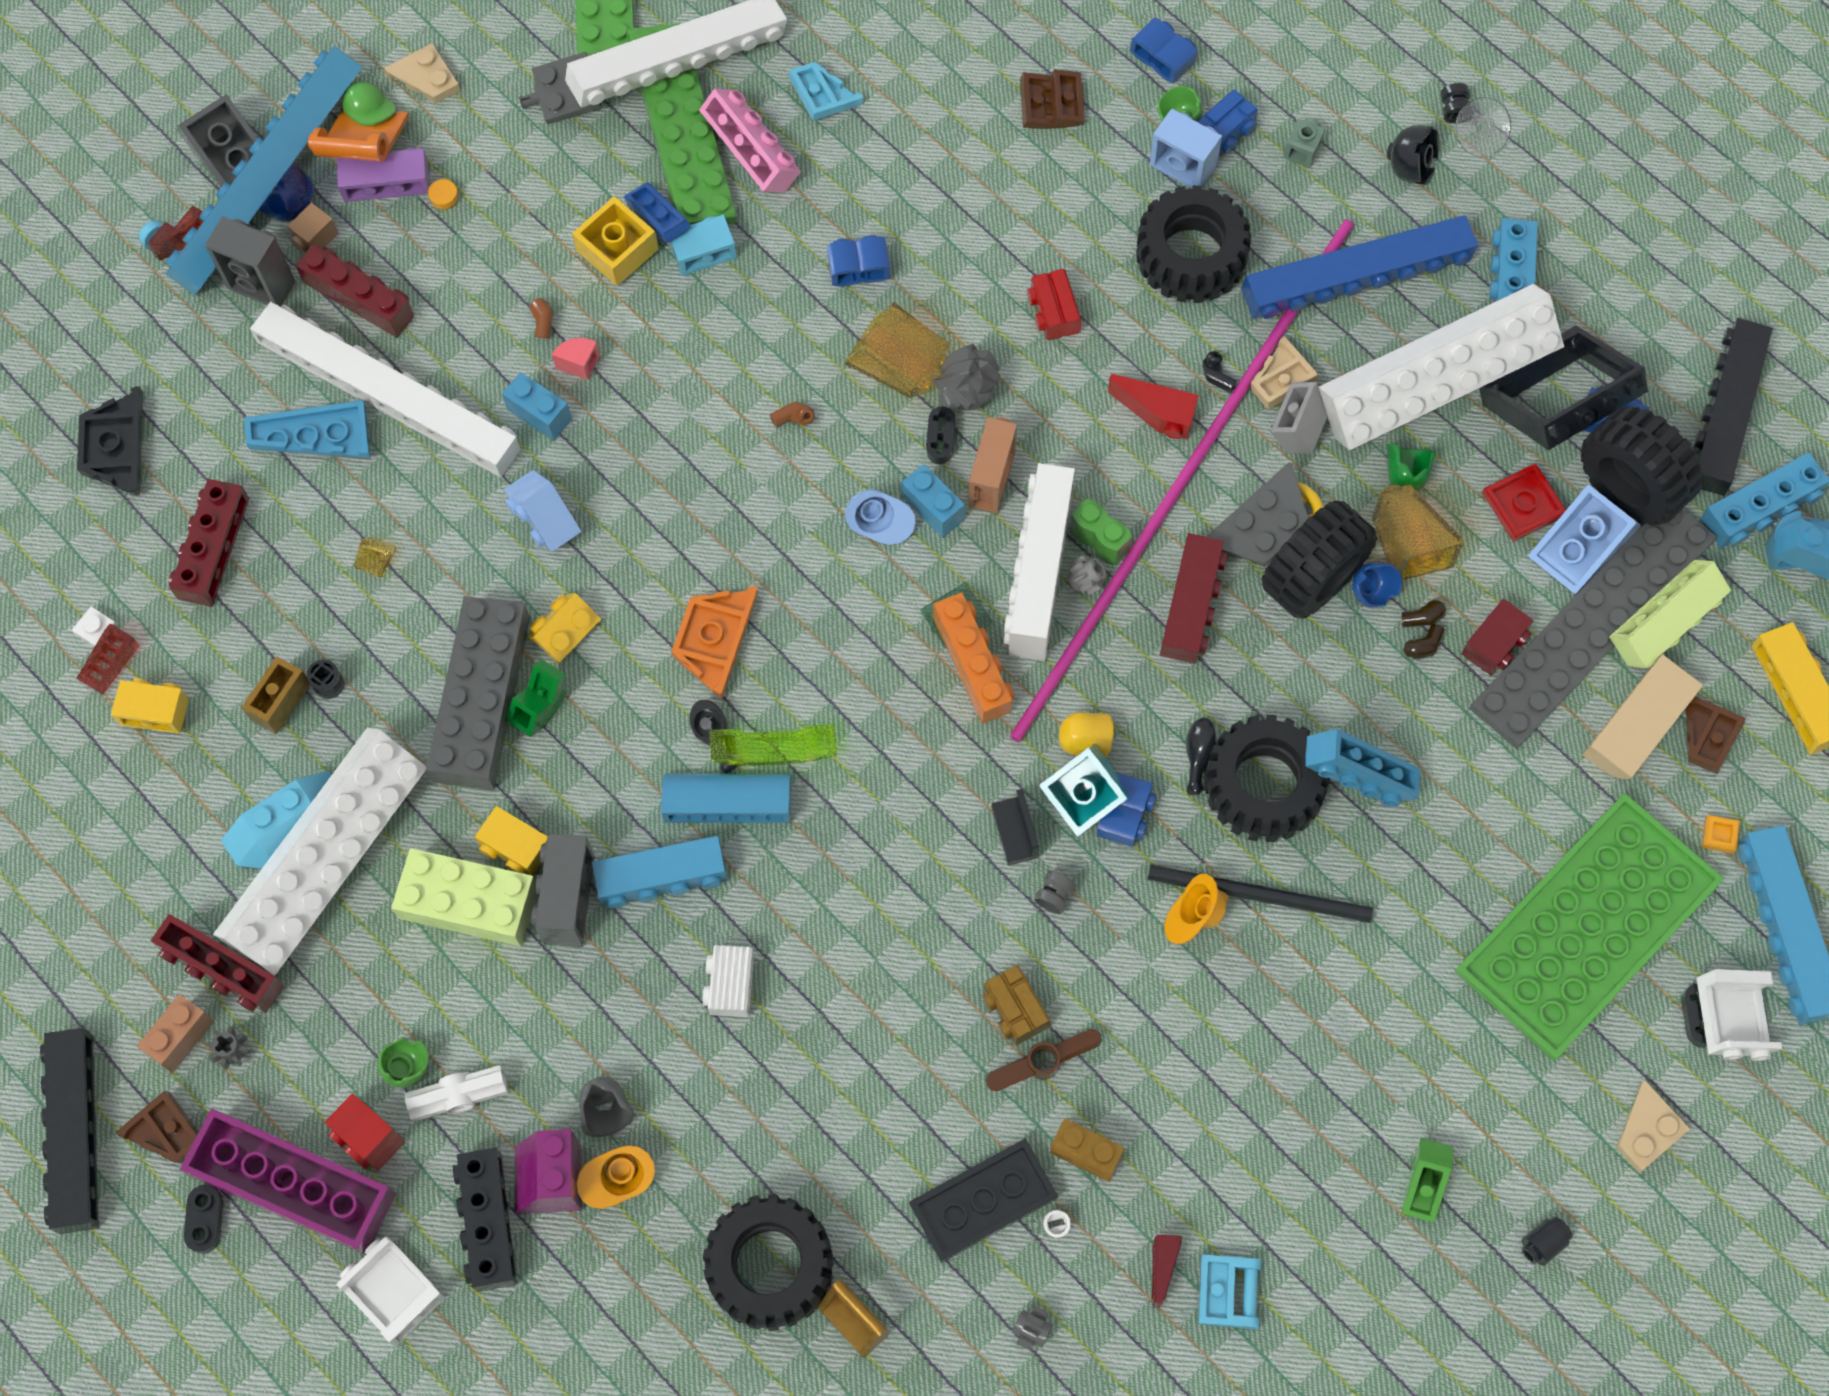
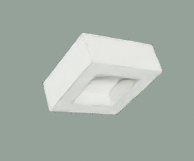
(92, 626)

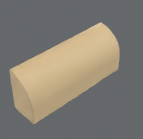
(1642, 719)

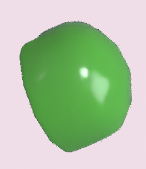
(1182, 100)
(403, 1062)

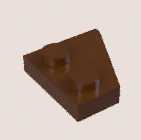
(1710, 733)
(162, 1128)

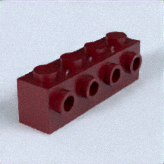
(355, 290)
(209, 542)
(1192, 598)
(217, 963)

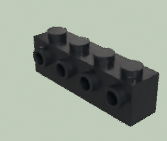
(485, 1220)

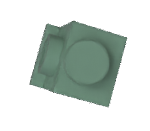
(1304, 142)

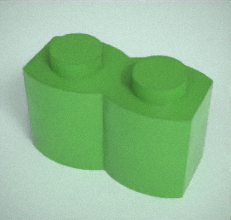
(1096, 529)

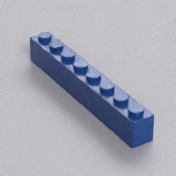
(1359, 267)

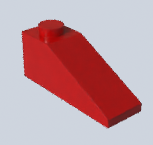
(1161, 407)

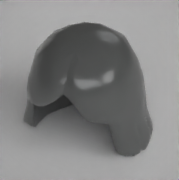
(603, 1122)

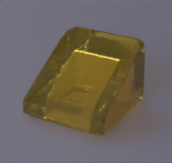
(374, 556)

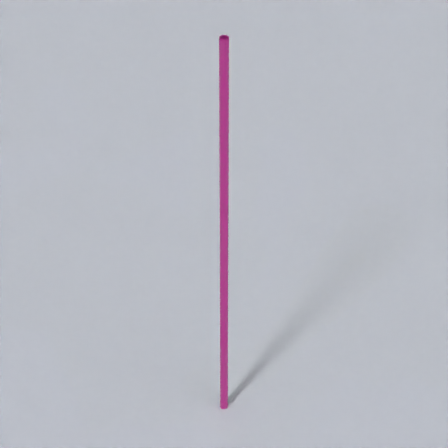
(1163, 509)

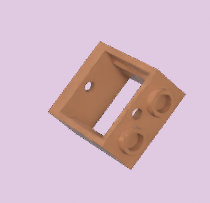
(992, 464)

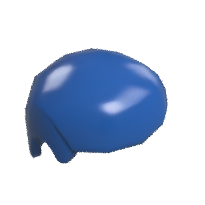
(1376, 583)

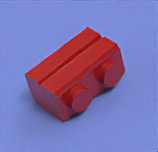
(1055, 305)

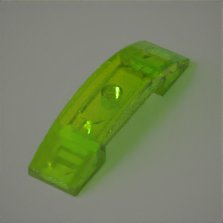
(774, 747)

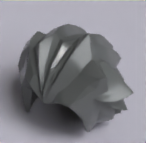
(967, 378)

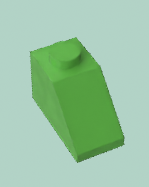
(1427, 1179)

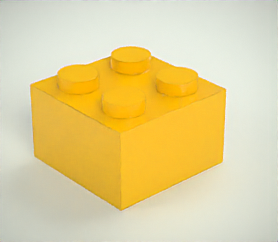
(615, 241)

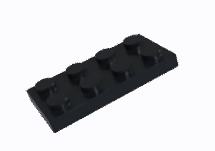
(983, 1200)

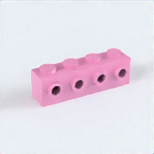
(750, 140)

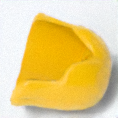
(1083, 730)

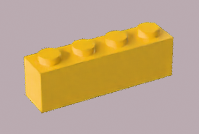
(1797, 682)

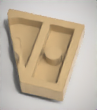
(1279, 372)

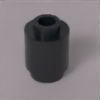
(1546, 1241)

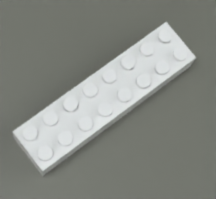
(1441, 366)
(320, 851)

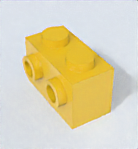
(150, 706)
(511, 841)

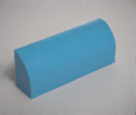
(726, 798)

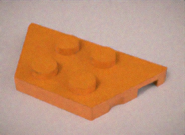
(713, 635)

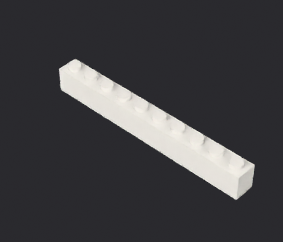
(386, 389)

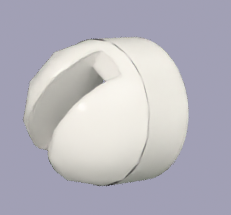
(1057, 1230)

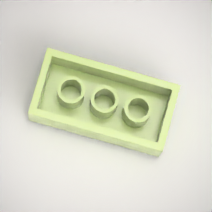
(465, 897)

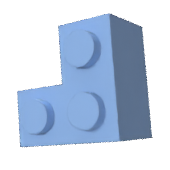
(538, 502)

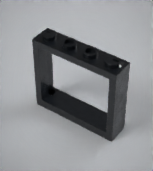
(1627, 386)

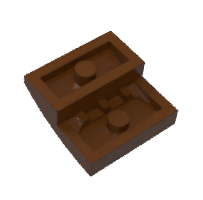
(1052, 100)

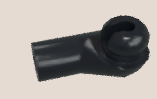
(1214, 373)

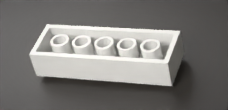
(1039, 561)

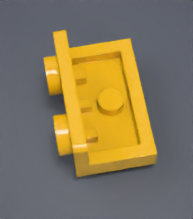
(563, 626)

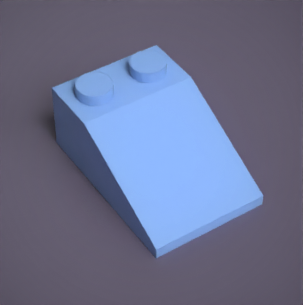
(1583, 539)

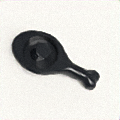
(708, 716)
(1198, 748)

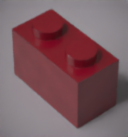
(1497, 637)

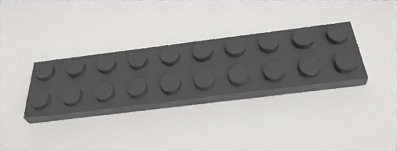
(1581, 631)

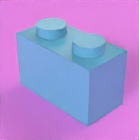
(704, 245)

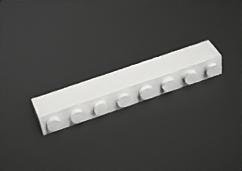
(674, 50)

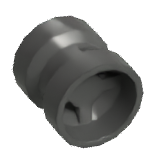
(1055, 892)

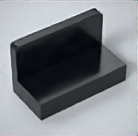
(1016, 829)

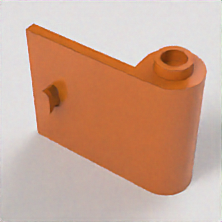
(356, 141)

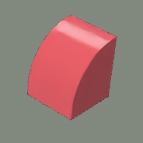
(576, 357)

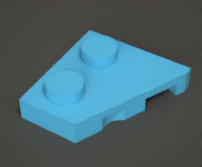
(822, 92)

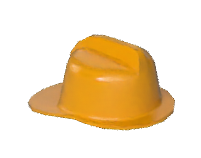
(1196, 909)
(615, 1176)

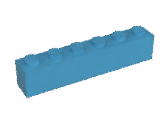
(1789, 920)

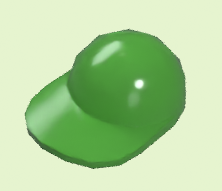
(366, 104)

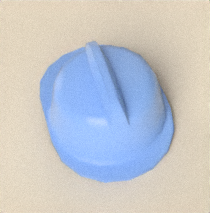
(880, 517)

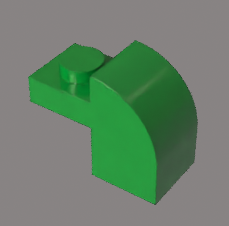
(539, 700)

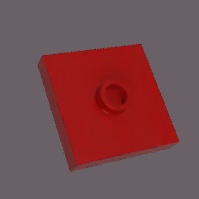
(1524, 502)

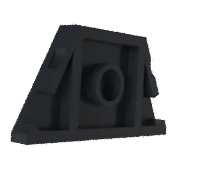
(112, 442)

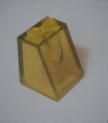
(898, 352)
(1414, 533)

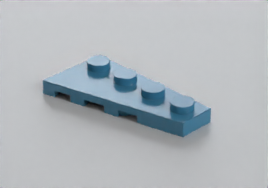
(316, 430)

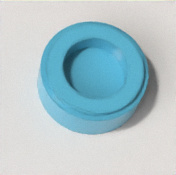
(149, 231)

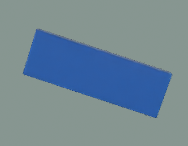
(657, 212)

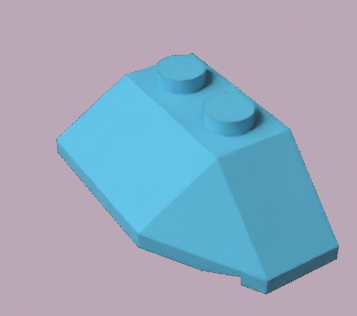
(265, 825)

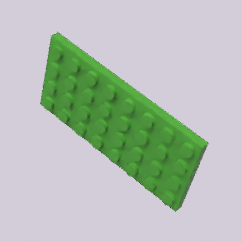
(1589, 926)

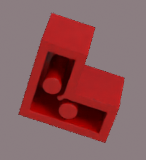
(367, 1135)

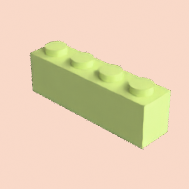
(1670, 614)

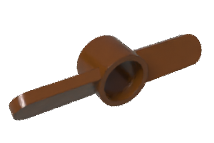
(1024, 1069)

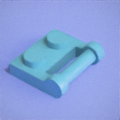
(1217, 1291)

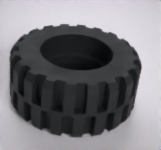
(1197, 211)
(1642, 465)
(1319, 559)
(1251, 814)
(735, 1230)

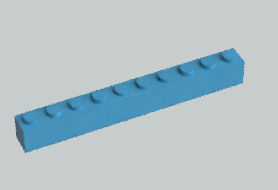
(267, 164)

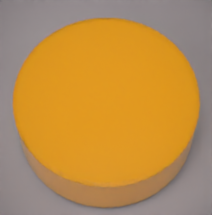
(443, 194)

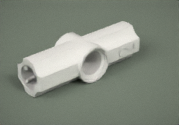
(456, 1093)

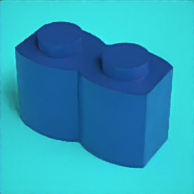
(1164, 50)
(858, 261)
(1125, 821)

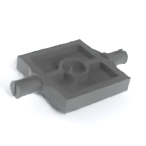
(554, 93)

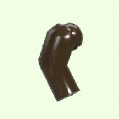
(1426, 646)

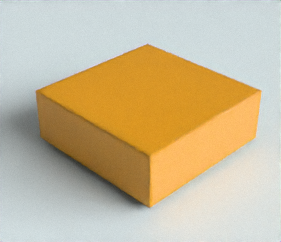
(1720, 834)

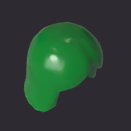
(1409, 466)

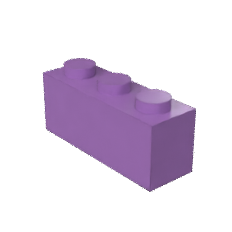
(398, 176)

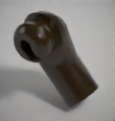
(1427, 615)

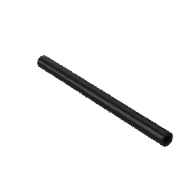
(1268, 894)

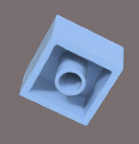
(1185, 149)

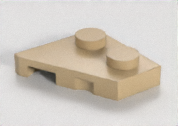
(425, 73)
(1649, 1129)

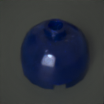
(289, 196)

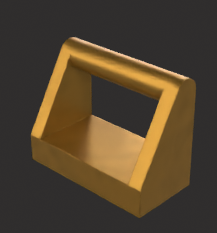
(852, 1318)

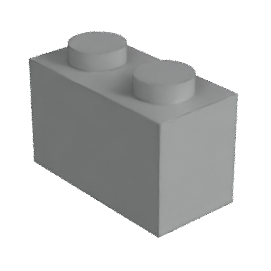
(1300, 418)

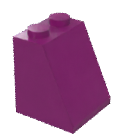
(547, 1173)

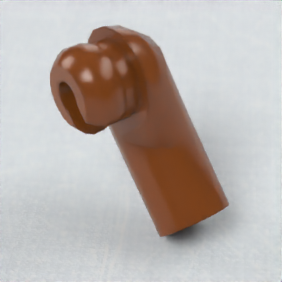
(543, 315)
(793, 412)

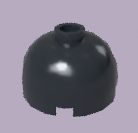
(1413, 153)

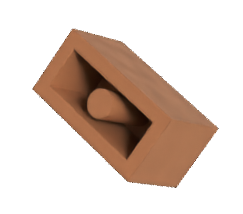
(175, 1033)

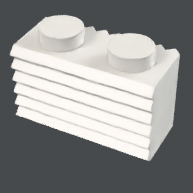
(730, 981)

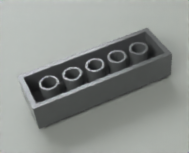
(478, 693)

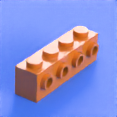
(972, 657)

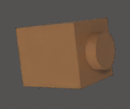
(312, 227)

